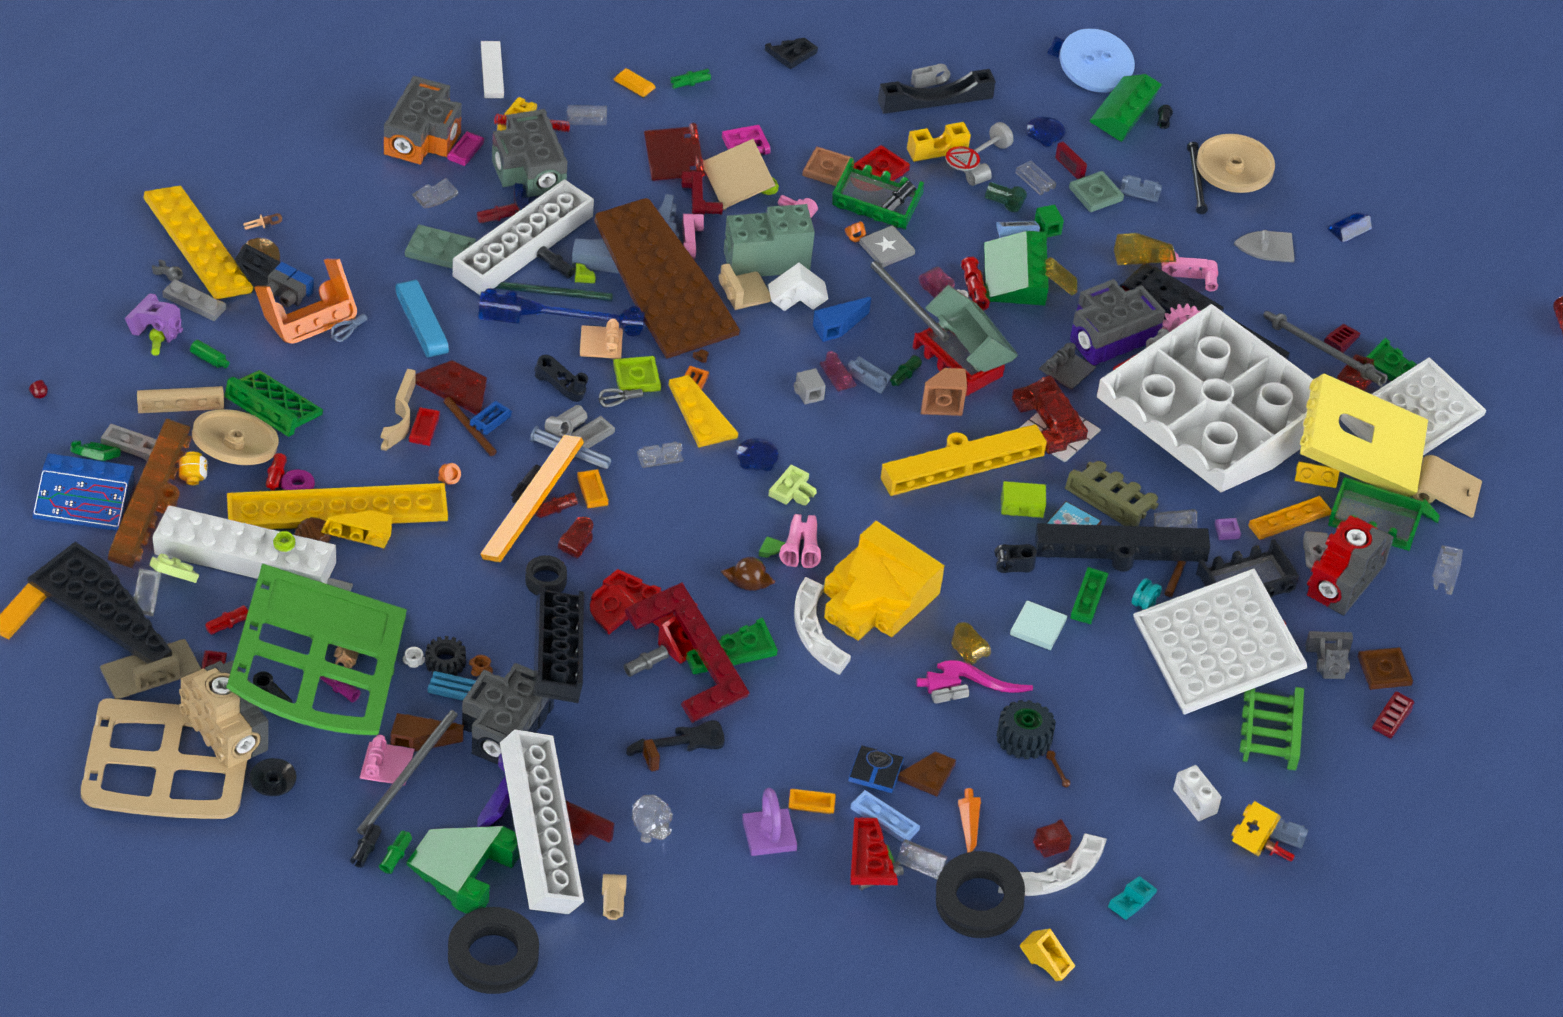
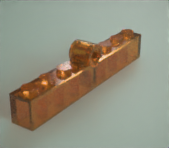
(151, 494)

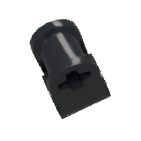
(1017, 558)

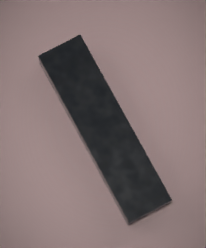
(558, 645)

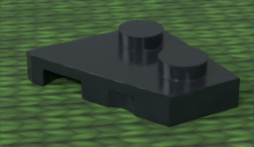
(792, 51)
(255, 265)

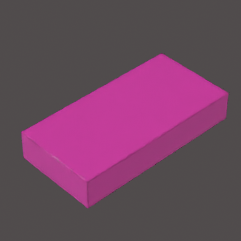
(465, 148)

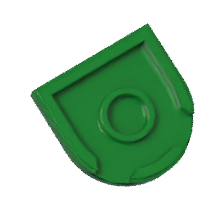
(95, 450)

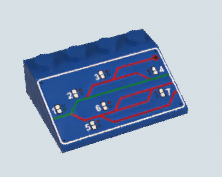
(83, 492)

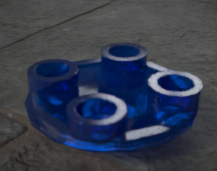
(1045, 130)
(757, 454)

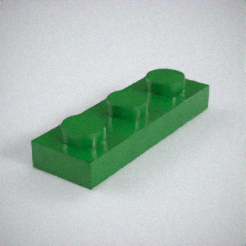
(1089, 595)

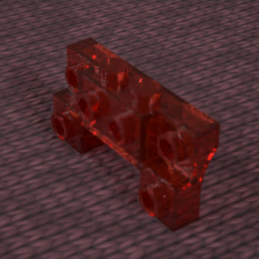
(1054, 410)

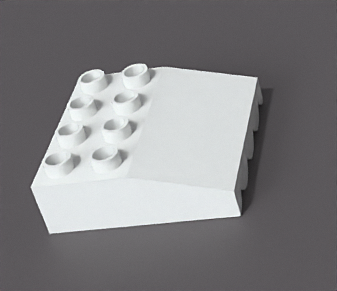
(1213, 399)

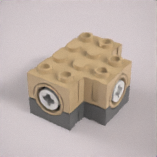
(224, 719)

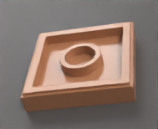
(825, 166)

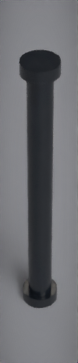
(1201, 207)

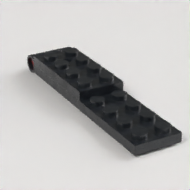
(1171, 292)

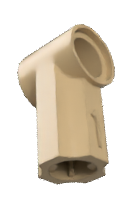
(614, 891)

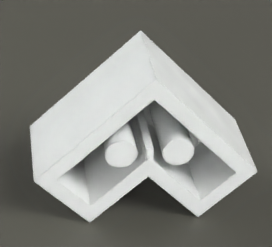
(798, 285)

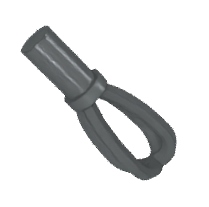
(625, 396)

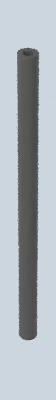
(910, 301)
(407, 772)

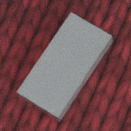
(594, 432)

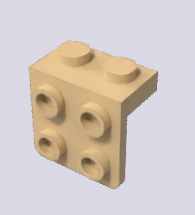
(743, 289)

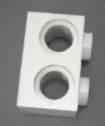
(1197, 793)

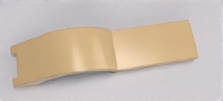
(396, 433)

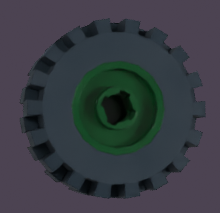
(1025, 729)

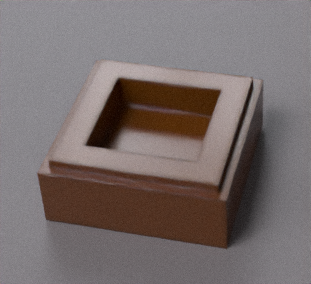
(651, 755)

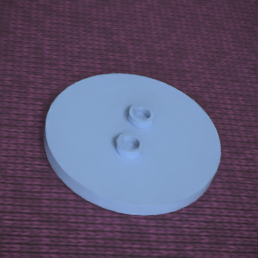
(1096, 59)

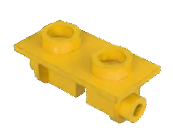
(1316, 474)

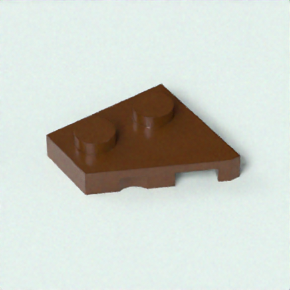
(929, 773)

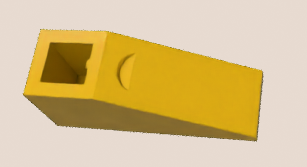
(364, 527)

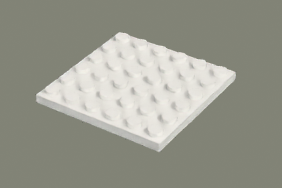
(1219, 641)

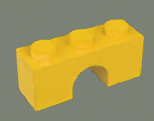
(923, 146)

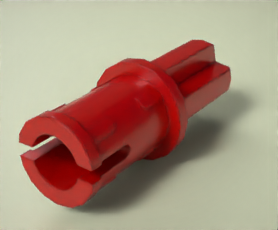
(276, 471)
(227, 620)

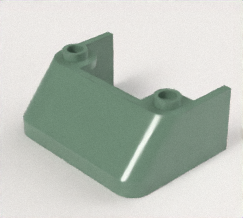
(973, 329)

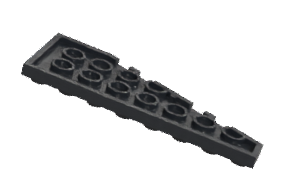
(93, 593)

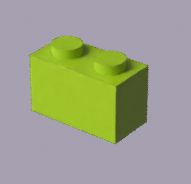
(1023, 499)

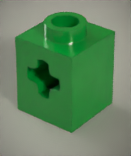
(1049, 220)

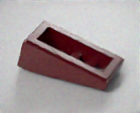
(1338, 339)
(1398, 703)

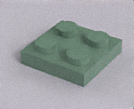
(1096, 191)

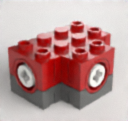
(1348, 564)

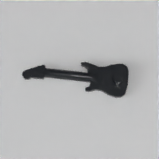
(707, 735)

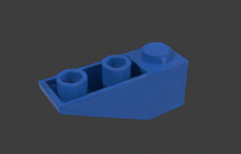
(839, 319)

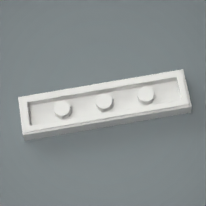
(492, 69)

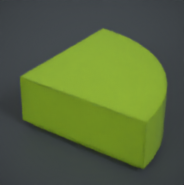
(583, 274)

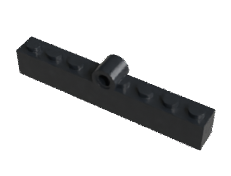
(1122, 543)

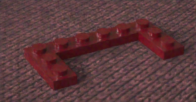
(679, 602)

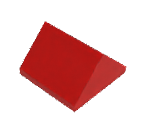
(674, 639)

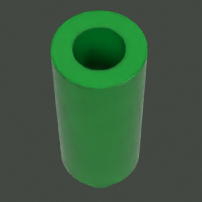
(209, 354)

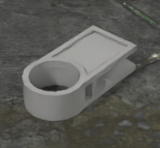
(927, 77)

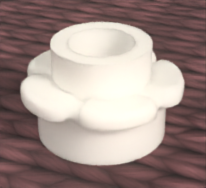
(414, 657)

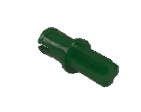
(905, 371)

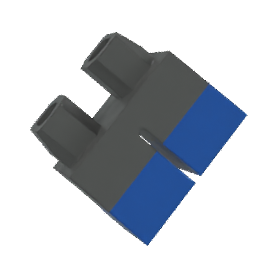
(290, 284)

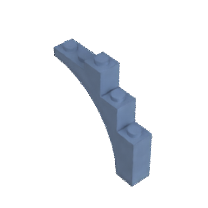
(595, 253)

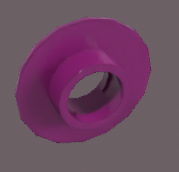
(297, 475)

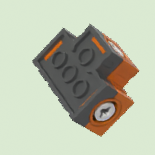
(422, 122)

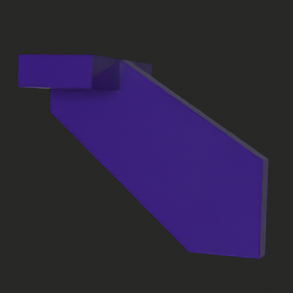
(498, 802)

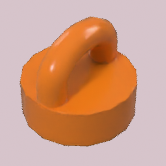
(854, 228)
(449, 473)

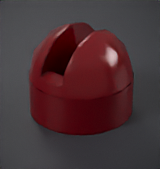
(38, 389)

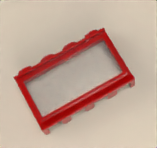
(954, 355)

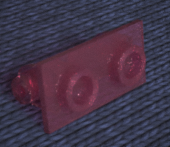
(837, 372)

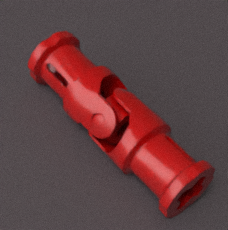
(975, 282)

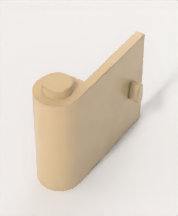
(1447, 484)

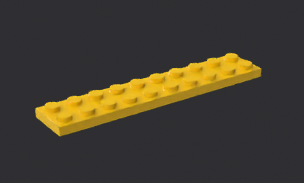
(290, 507)

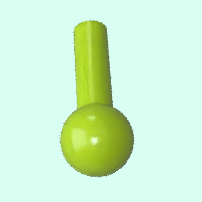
(156, 338)

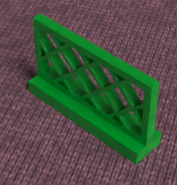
(269, 409)

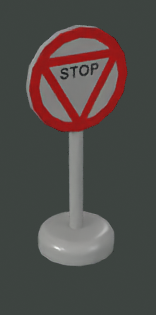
(967, 159)

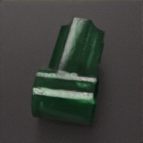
(1011, 198)

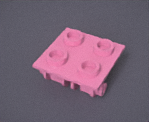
(385, 761)

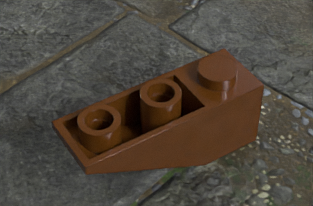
(414, 731)

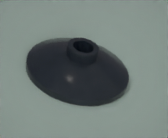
(273, 770)

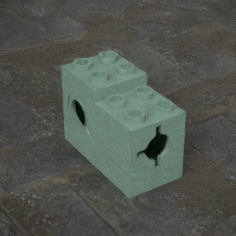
(769, 240)

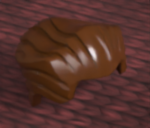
(311, 529)

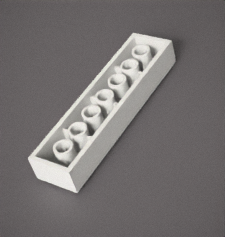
(521, 236)
(238, 546)
(541, 822)

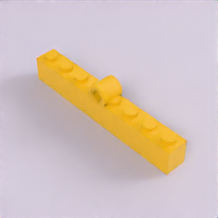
(962, 459)

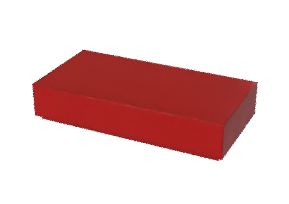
(424, 426)

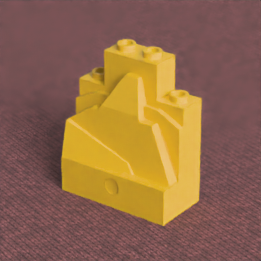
(881, 584)

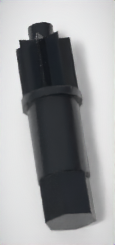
(521, 486)

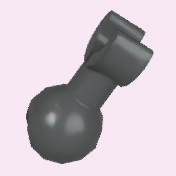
(171, 272)

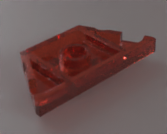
(457, 382)

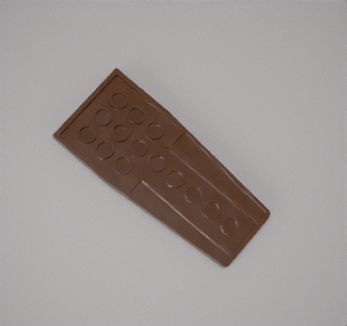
(664, 279)

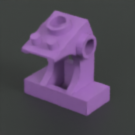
(161, 315)

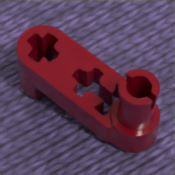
(699, 206)

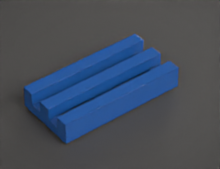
(493, 420)

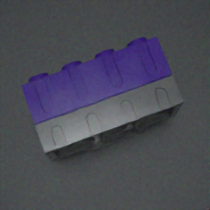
(1114, 321)

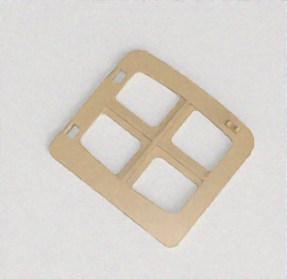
(164, 761)

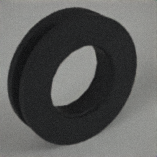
(987, 866)
(493, 978)

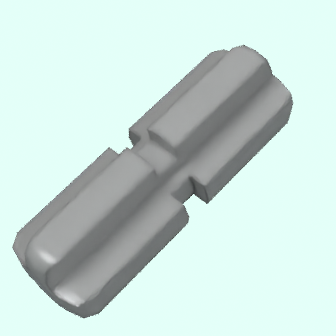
(945, 694)

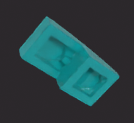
(1133, 898)

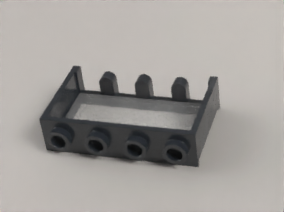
(1271, 566)

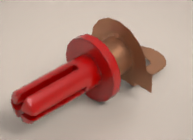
(1274, 848)

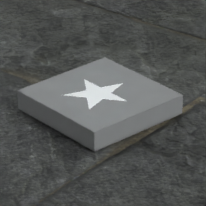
(887, 246)

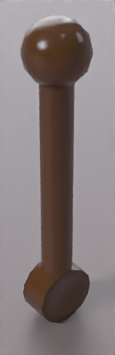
(1051, 756)

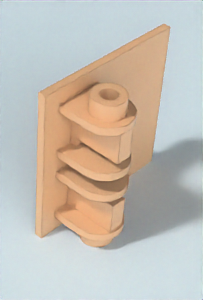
(602, 341)

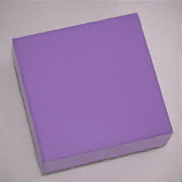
(1227, 529)

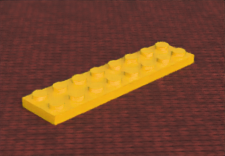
(197, 242)

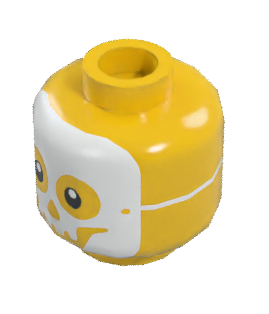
(193, 468)

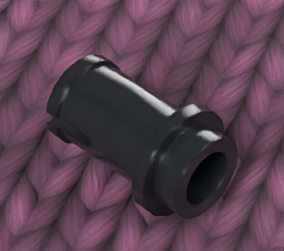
(1164, 113)

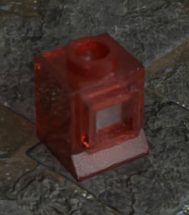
(1052, 839)

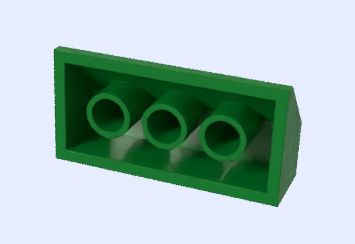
(1126, 105)

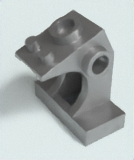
(1332, 657)

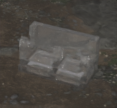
(1447, 568)

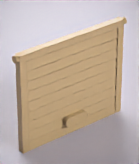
(738, 173)

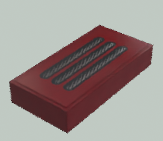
(1070, 160)

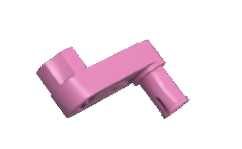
(690, 224)
(1180, 268)

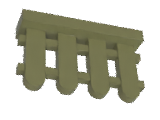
(1101, 495)

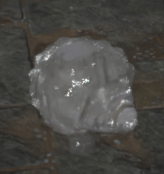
(652, 818)

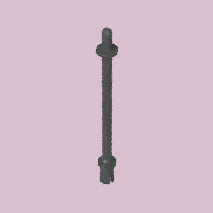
(1366, 371)

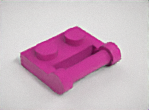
(740, 135)

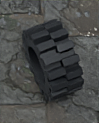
(445, 646)

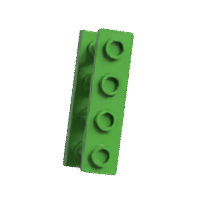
(1291, 736)

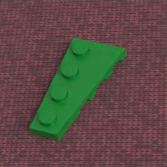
(741, 647)

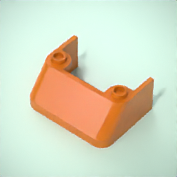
(335, 307)

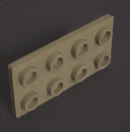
(134, 675)

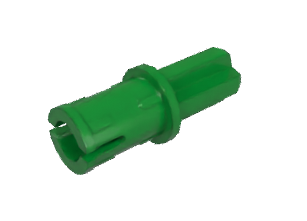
(395, 852)

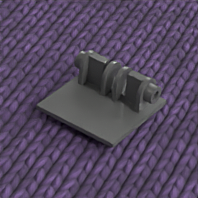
(1067, 366)

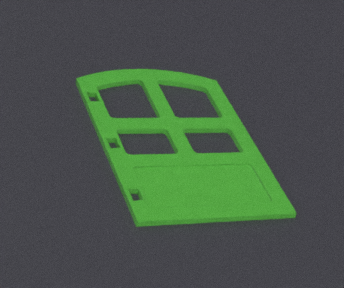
(327, 617)

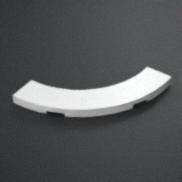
(810, 629)
(1067, 872)

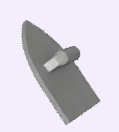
(1267, 245)

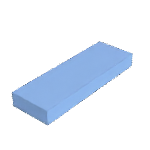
(889, 819)

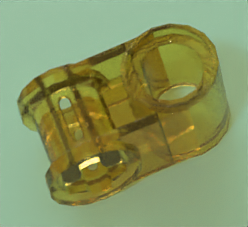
(969, 643)

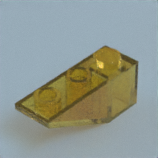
(1140, 249)

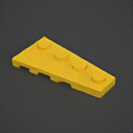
(700, 414)

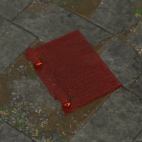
(672, 153)

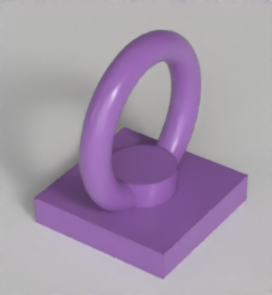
(770, 829)

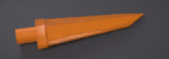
(969, 812)

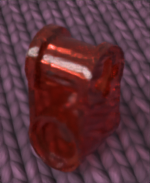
(577, 537)

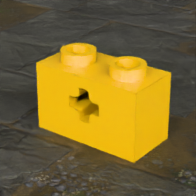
(1256, 840)

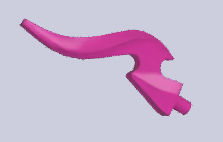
(954, 669)

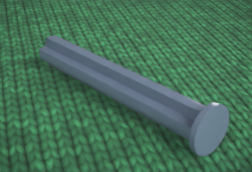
(583, 453)

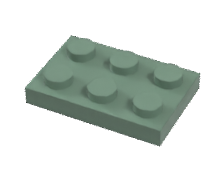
(436, 246)

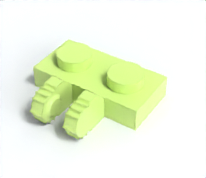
(789, 485)
(174, 567)

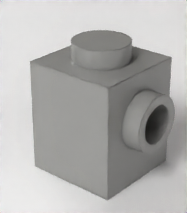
(809, 386)

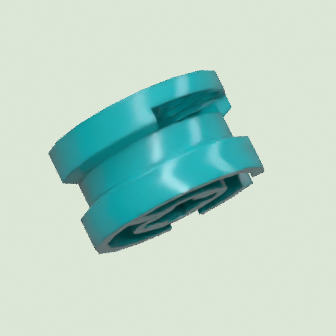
(1146, 594)

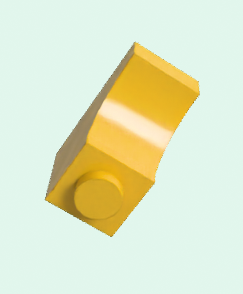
(1046, 951)

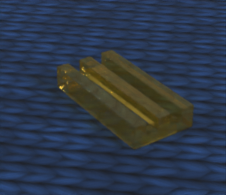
(1061, 276)

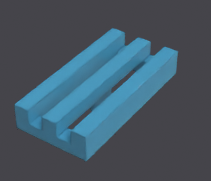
(451, 682)

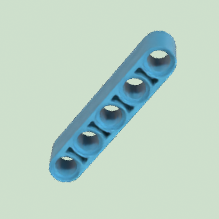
(422, 318)

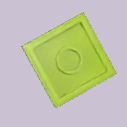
(637, 374)

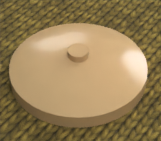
(1235, 163)
(235, 437)

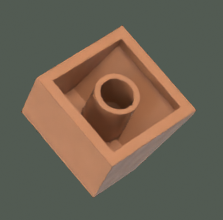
(945, 393)

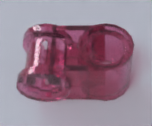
(935, 281)

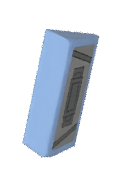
(1009, 228)

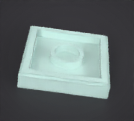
(1038, 625)

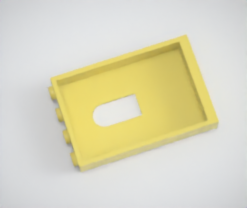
(1397, 440)

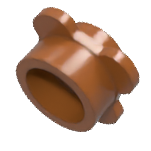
(479, 664)

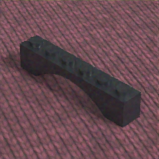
(901, 97)

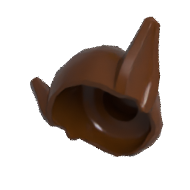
(749, 574)

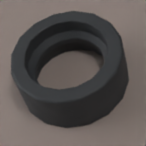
(549, 563)

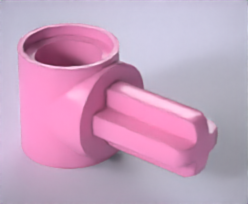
(812, 206)

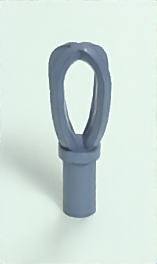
(351, 324)

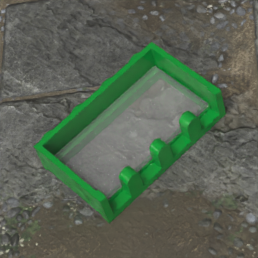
(866, 192)
(1381, 508)

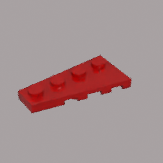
(636, 587)
(870, 855)

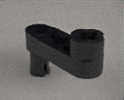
(550, 369)

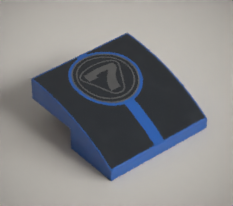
(876, 769)

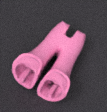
(811, 552)

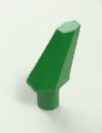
(1429, 512)

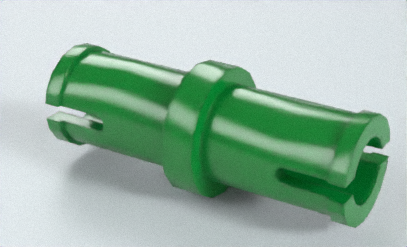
(690, 78)

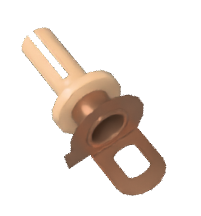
(263, 221)

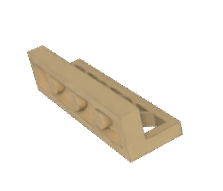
(180, 399)

